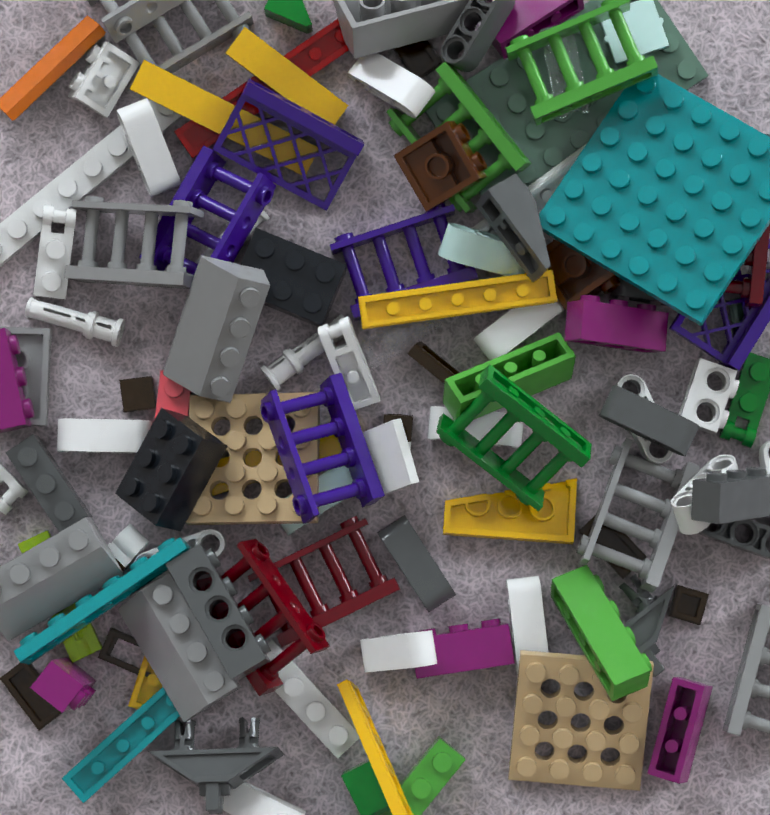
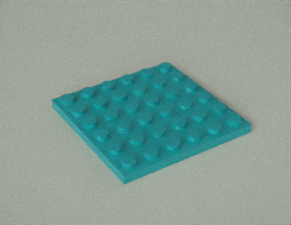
(666, 196)

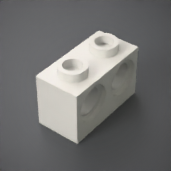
(699, 393)

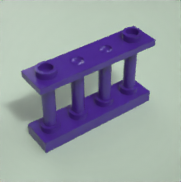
(195, 188)
(347, 242)
(343, 425)

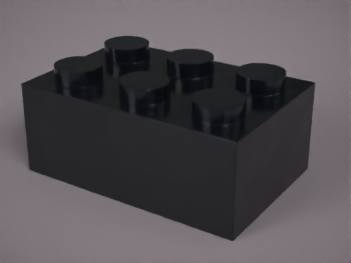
(299, 278)
(171, 470)

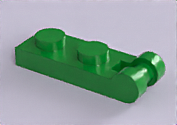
(749, 400)

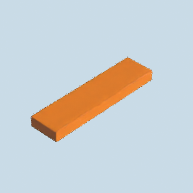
(51, 67)

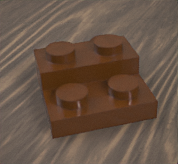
(441, 164)
(577, 274)

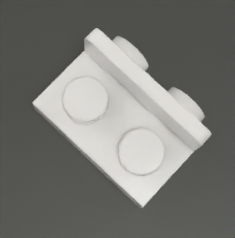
(102, 78)

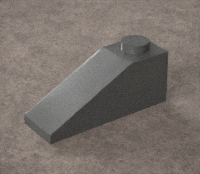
(516, 221)

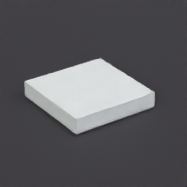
(391, 456)

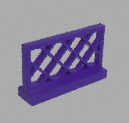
(295, 117)
(745, 335)

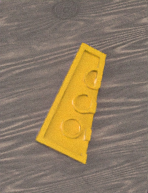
(507, 518)

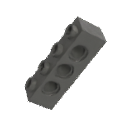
(186, 571)

